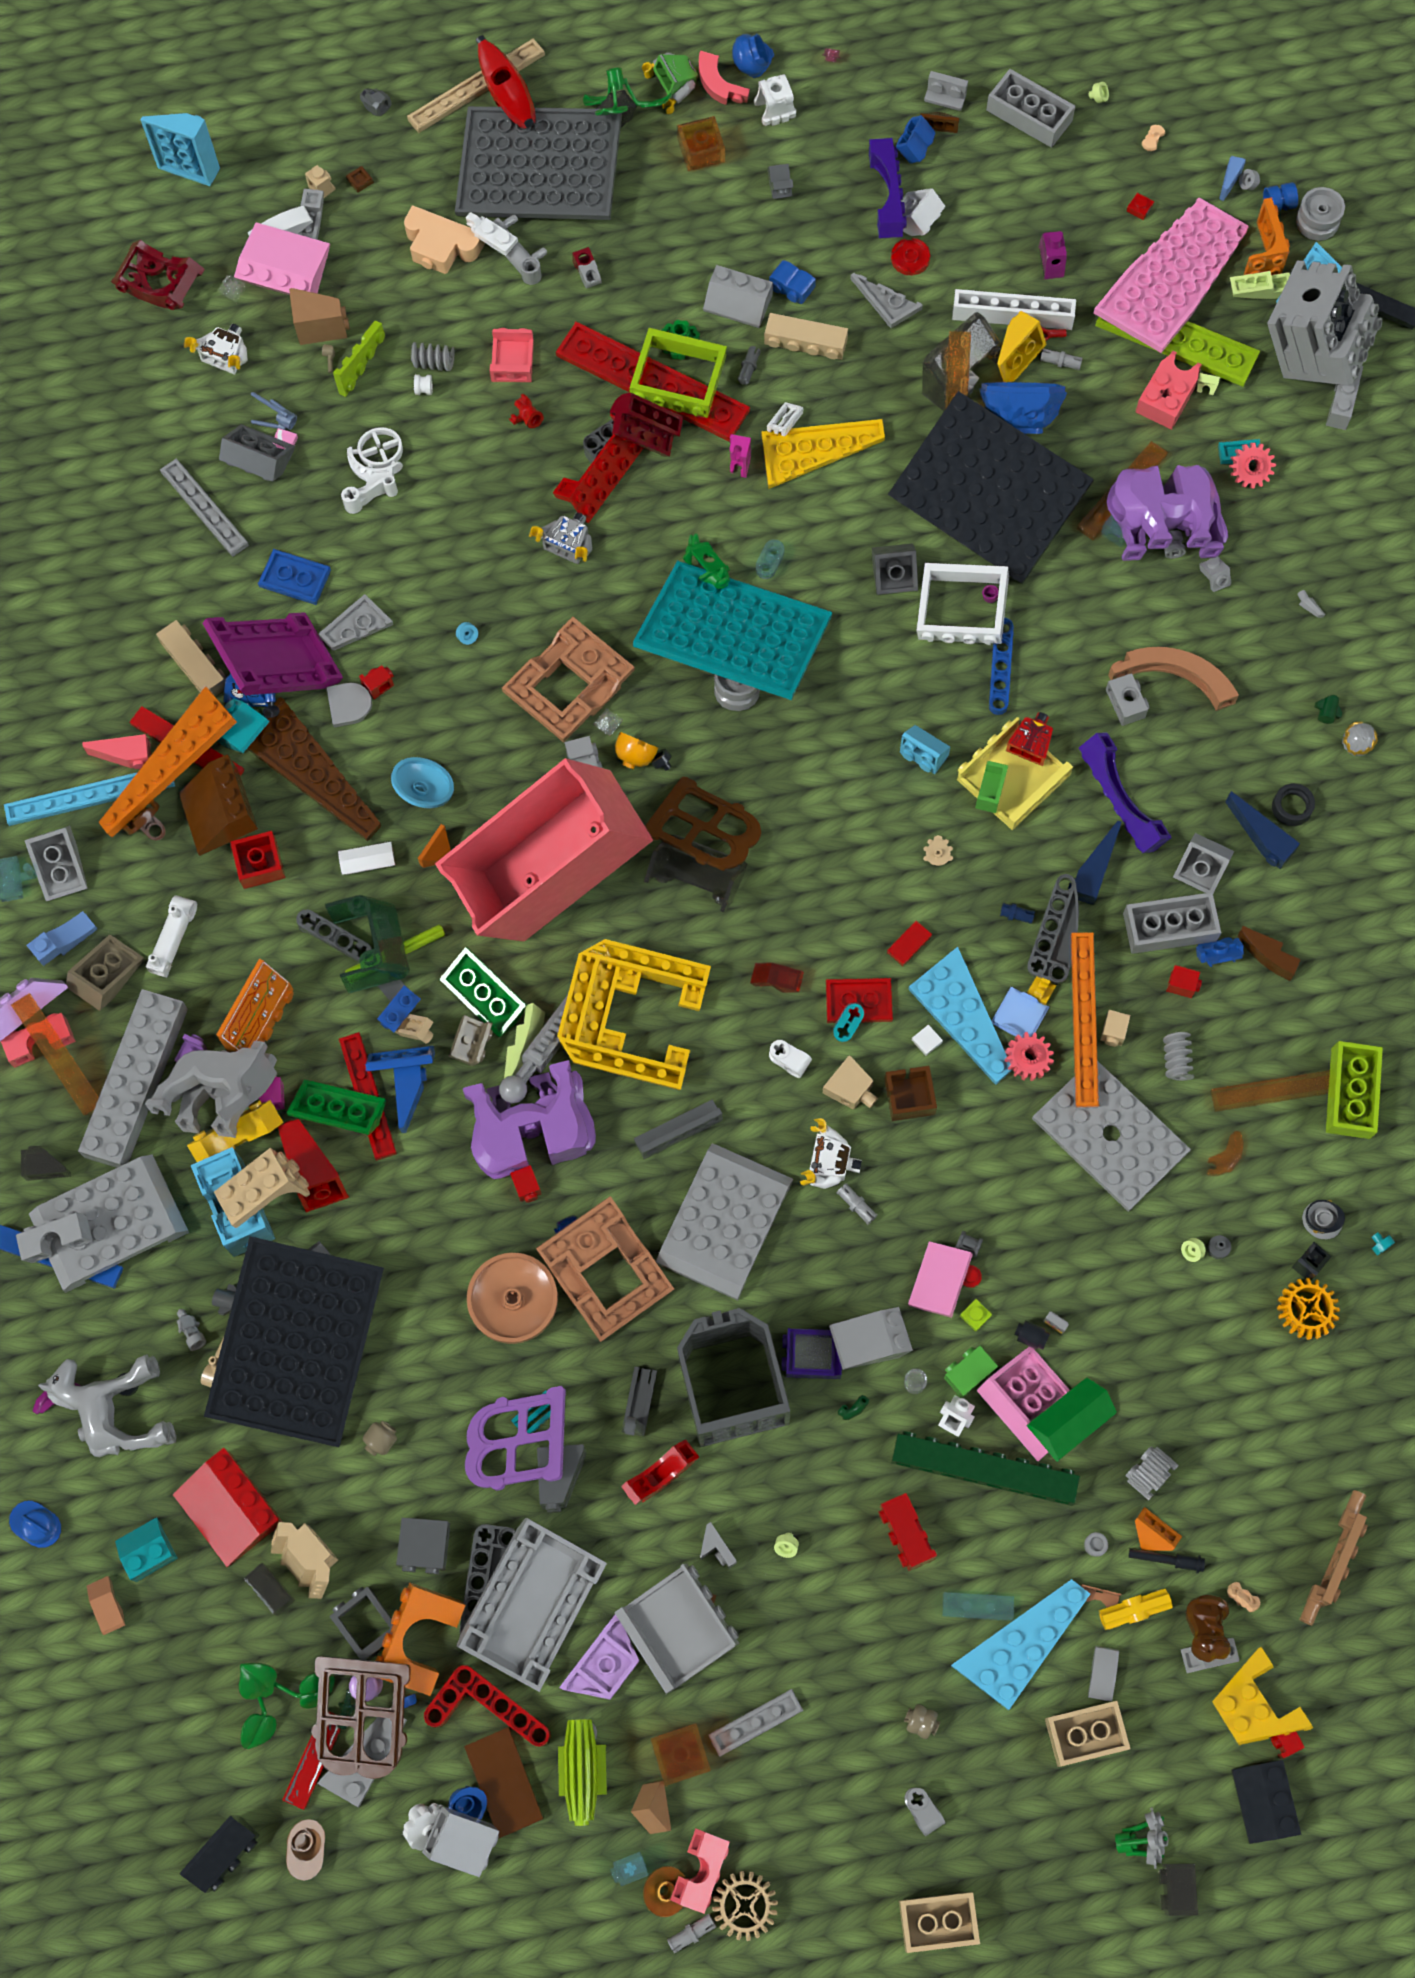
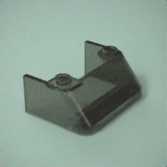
(983, 344)
(673, 863)

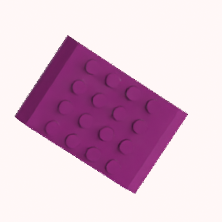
(274, 654)

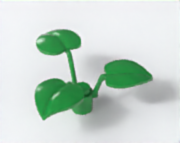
(616, 82)
(258, 1681)

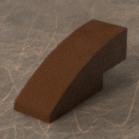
(1268, 953)

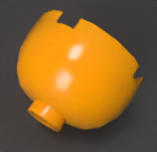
(634, 751)

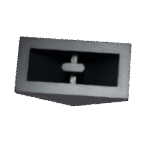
(1311, 1261)

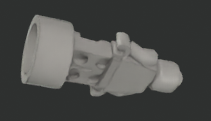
(188, 1324)

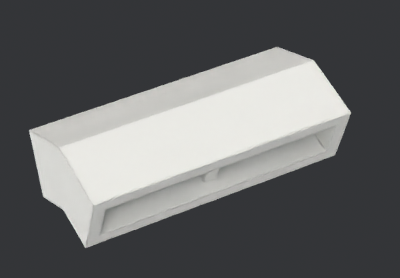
(366, 858)

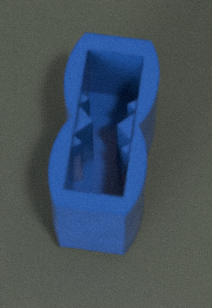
(916, 139)
(792, 282)

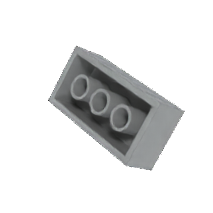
(1030, 108)
(1172, 923)

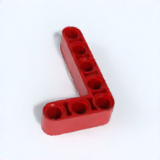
(489, 1702)

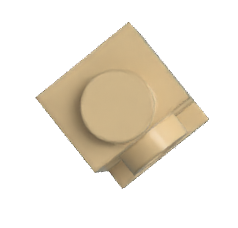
(319, 180)

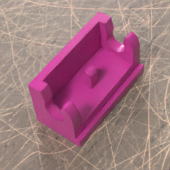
(740, 453)

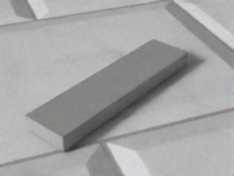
(755, 1722)

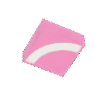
(286, 436)

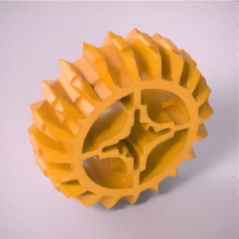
(1315, 1312)

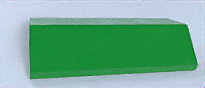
(483, 992)
(337, 1107)
(1072, 1418)

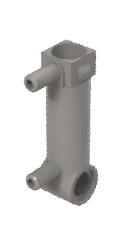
(521, 258)

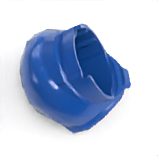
(751, 55)

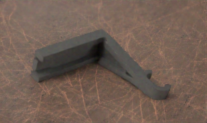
(639, 1402)

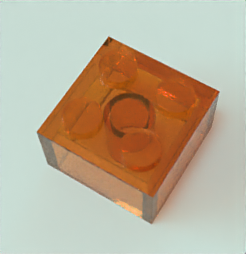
(701, 143)
(680, 1754)

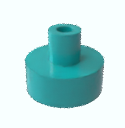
(1381, 1243)

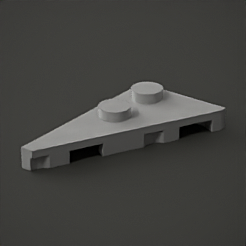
(888, 304)

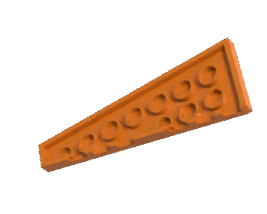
(189, 738)

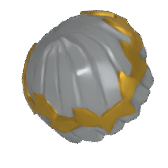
(1359, 739)

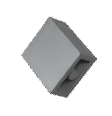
(461, 1841)

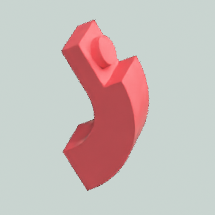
(715, 84)

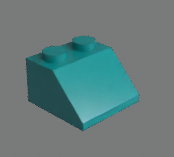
(246, 729)
(145, 1550)

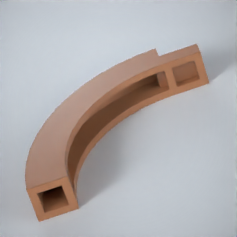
(1183, 664)

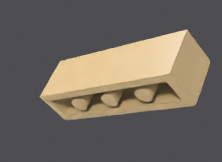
(805, 336)
(191, 659)

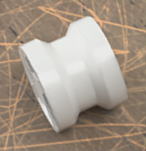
(423, 384)

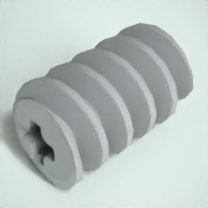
(432, 358)
(1176, 1056)

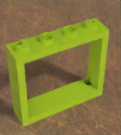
(684, 346)

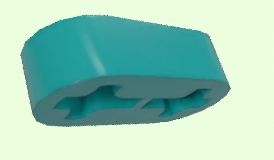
(853, 1024)

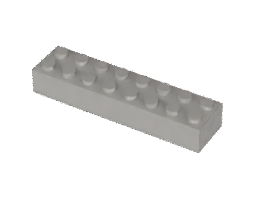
(133, 1079)

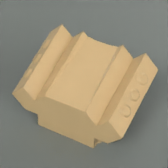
(304, 1556)

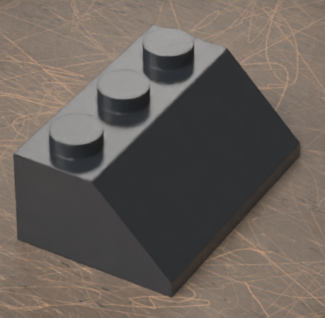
(1266, 1802)
(220, 1854)

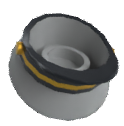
(1323, 1219)

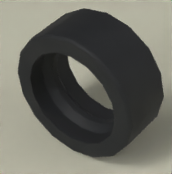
(1294, 789)

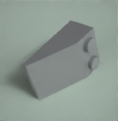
(57, 863)
(871, 1338)

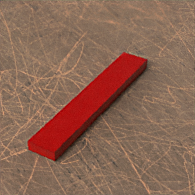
(159, 728)
(364, 1082)

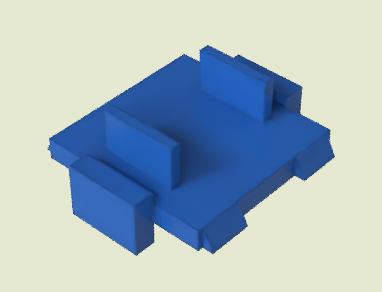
(1220, 951)

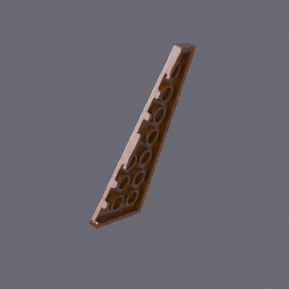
(302, 761)

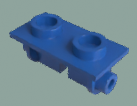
(398, 1009)

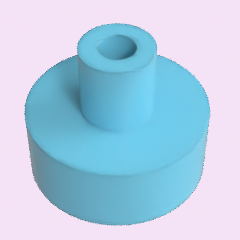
(467, 633)

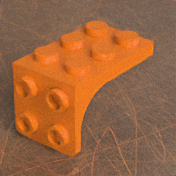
(1274, 242)

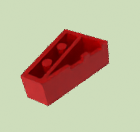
(906, 1532)

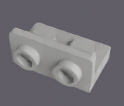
(946, 91)

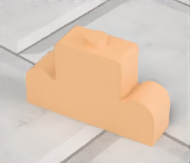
(439, 240)

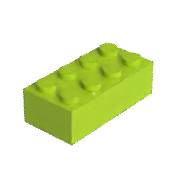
(1354, 1090)

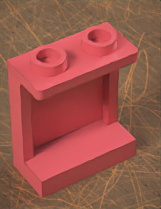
(512, 355)

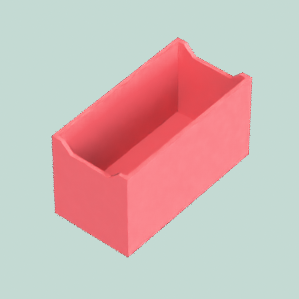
(547, 839)

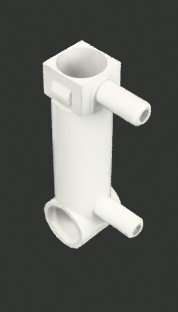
(180, 912)

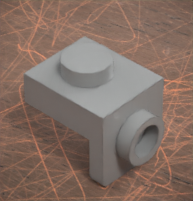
(1217, 573)

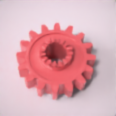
(1263, 465)
(1021, 1064)

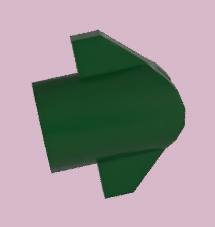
(1328, 709)

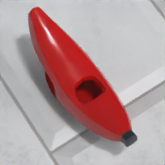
(505, 84)

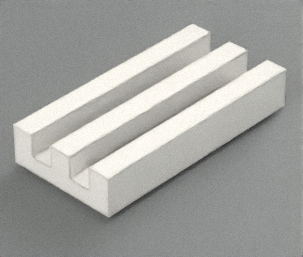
(788, 420)

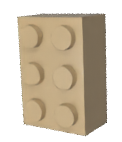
(1087, 1733)
(939, 1922)

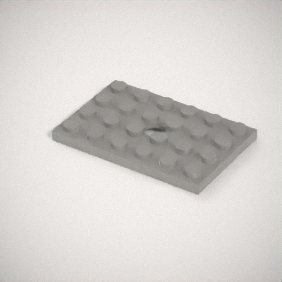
(1123, 1166)

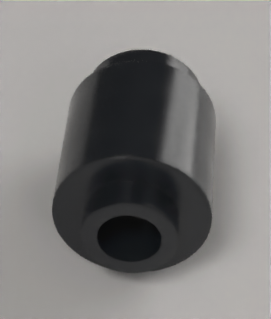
(1032, 1335)

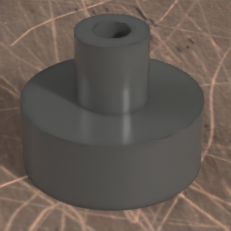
(1219, 1247)

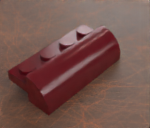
(645, 423)

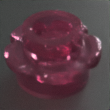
(831, 54)

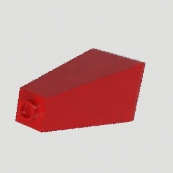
(323, 1179)

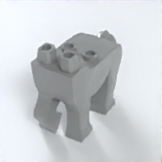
(227, 1077)

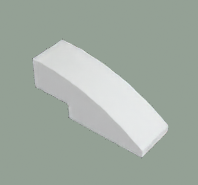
(292, 220)

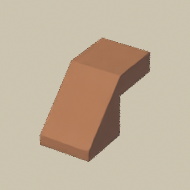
(105, 1606)

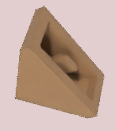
(652, 1808)

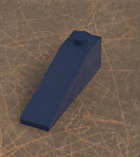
(1268, 838)
(1093, 870)

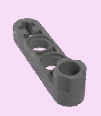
(332, 938)

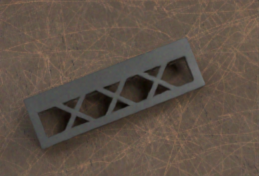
(678, 1129)

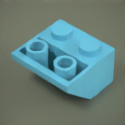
(923, 749)

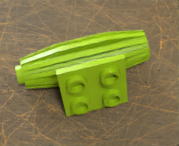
(581, 1771)

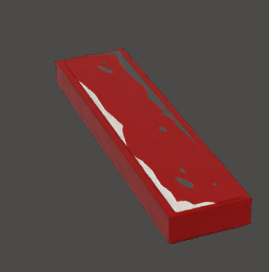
(308, 1771)

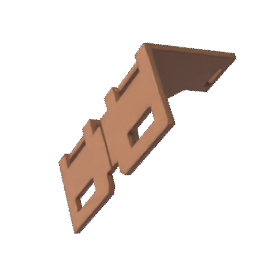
(1106, 1597)

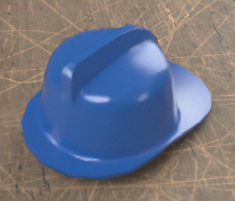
(35, 1524)
(469, 1801)

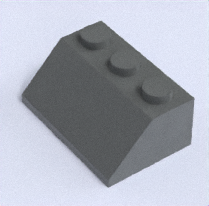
(255, 452)

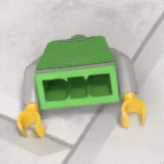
(675, 74)

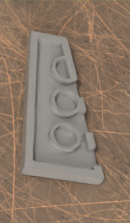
(377, 1746)

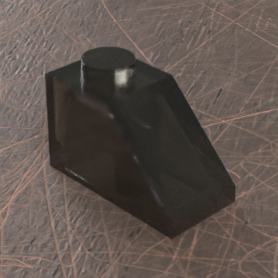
(40, 1165)

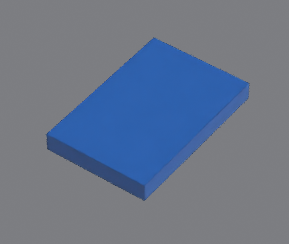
(294, 576)
(400, 1058)

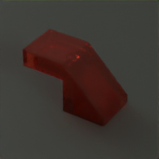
(778, 976)

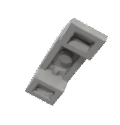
(313, 202)

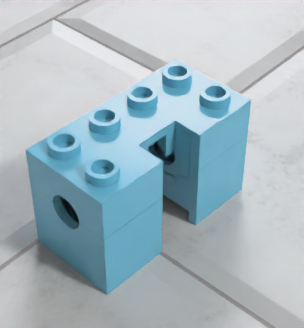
(211, 1175)

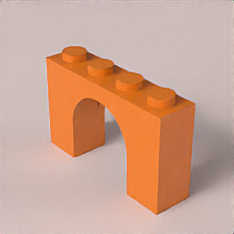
(416, 1605)

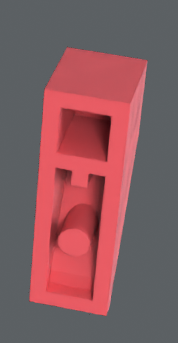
(125, 751)

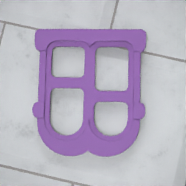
(481, 1446)

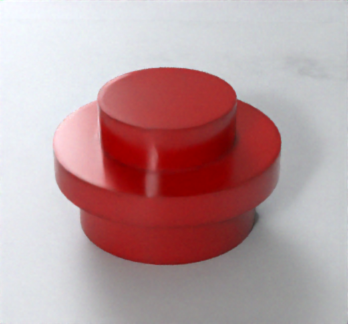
(973, 1277)

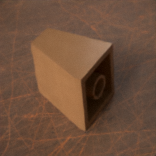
(317, 317)

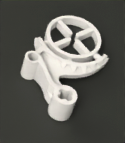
(376, 474)

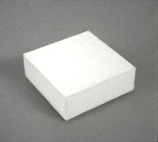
(927, 1040)

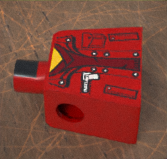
(1031, 739)

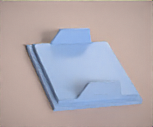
(1019, 1013)

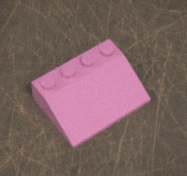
(282, 260)
(1022, 1393)

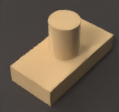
(416, 1028)

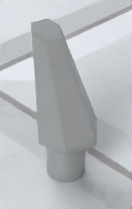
(1310, 604)

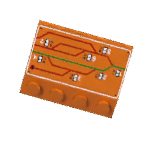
(255, 1008)

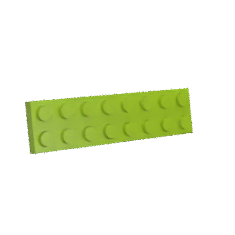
(1199, 345)

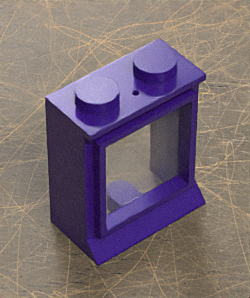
(811, 1354)

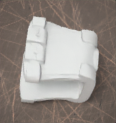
(778, 99)

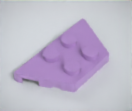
(604, 1664)

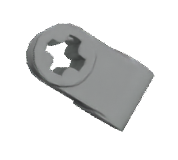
(926, 1813)

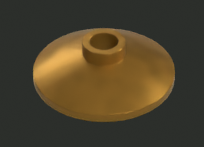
(660, 1903)

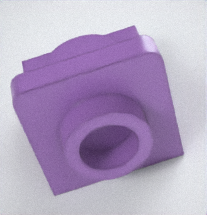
(190, 1044)

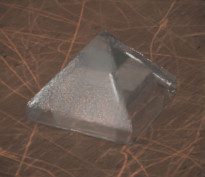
(608, 722)

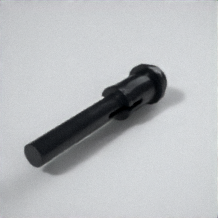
(1180, 1561)

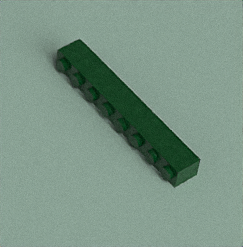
(985, 1469)

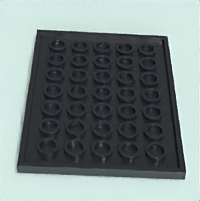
(990, 487)
(294, 1342)

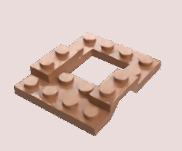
(587, 658)
(587, 1242)

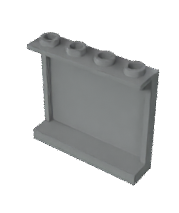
(678, 1628)

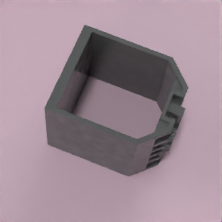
(723, 1329)

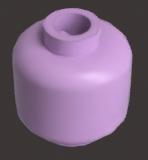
(373, 1687)

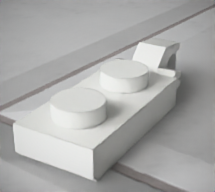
(491, 233)

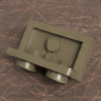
(470, 1041)

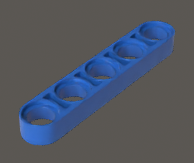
(1001, 675)

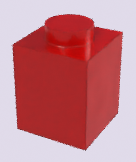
(1184, 981)
(526, 1184)

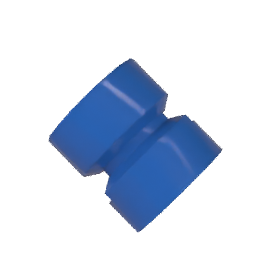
(1283, 197)

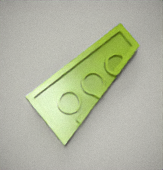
(356, 364)

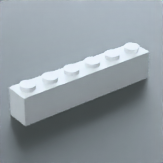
(1002, 307)

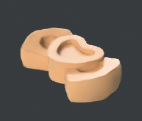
(1151, 140)
(1243, 1597)

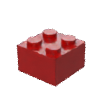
(257, 859)

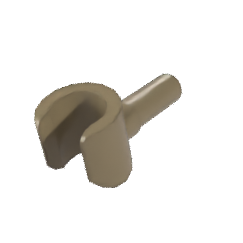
(328, 351)

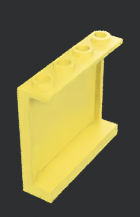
(1025, 782)

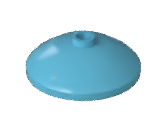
(422, 782)

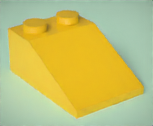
(1020, 346)

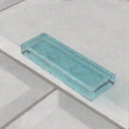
(978, 1606)

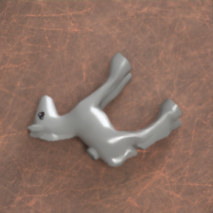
(97, 1408)

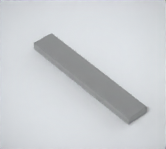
(204, 507)

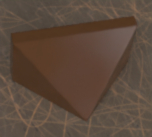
(942, 122)

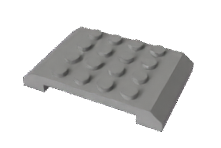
(125, 1213)
(724, 1221)
(530, 1603)

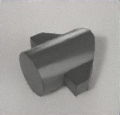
(224, 1299)

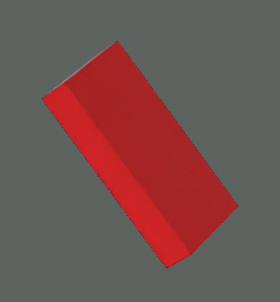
(909, 943)

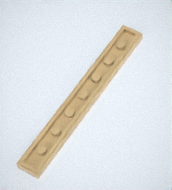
(469, 89)

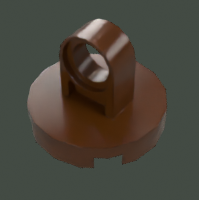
(145, 820)

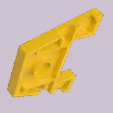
(1247, 1710)

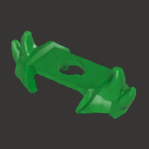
(716, 571)

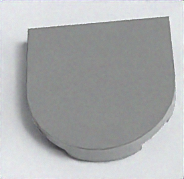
(348, 703)

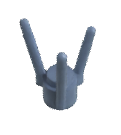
(284, 417)

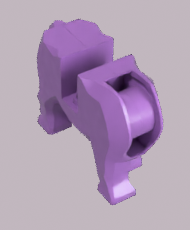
(1185, 503)
(558, 1114)

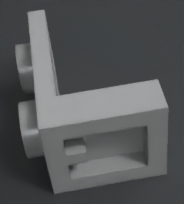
(1193, 1664)

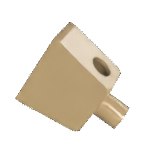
(850, 1085)

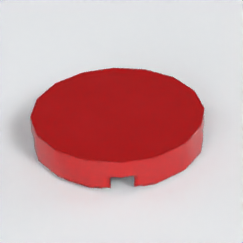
(910, 256)

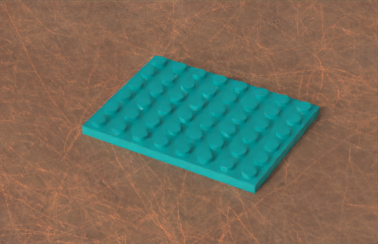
(733, 631)

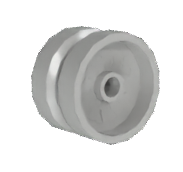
(1320, 213)
(734, 695)

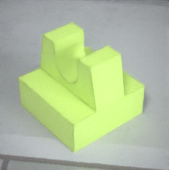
(1209, 380)

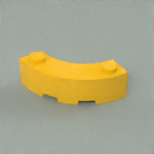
(253, 1123)

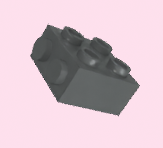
(423, 1545)

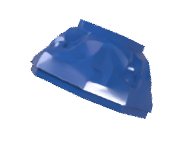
(1024, 404)

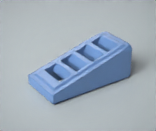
(1233, 171)

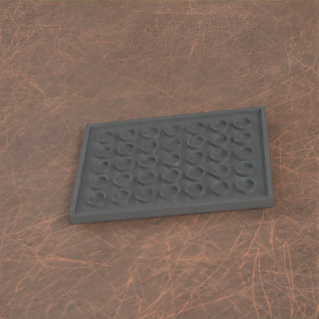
(545, 171)

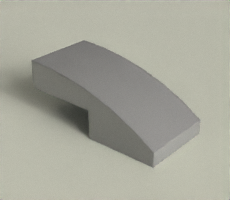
(1103, 1673)

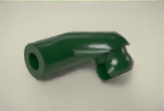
(857, 1408)

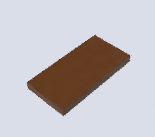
(504, 1782)

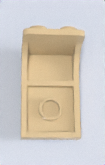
(258, 1185)

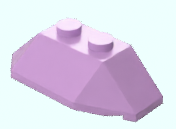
(42, 991)

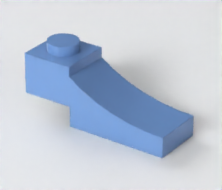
(61, 939)

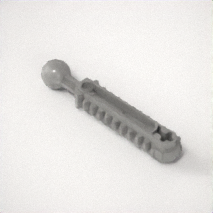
(536, 1058)

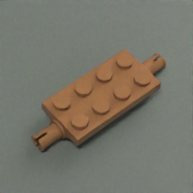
(1337, 1570)

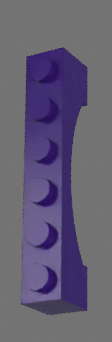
(890, 217)
(1100, 756)

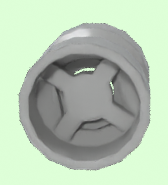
(1176, 548)

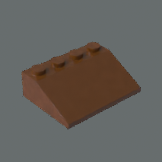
(217, 806)

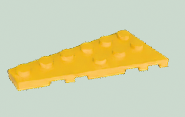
(815, 446)

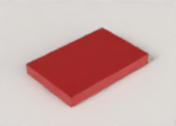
(870, 993)

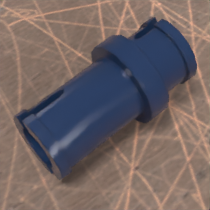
(1014, 912)

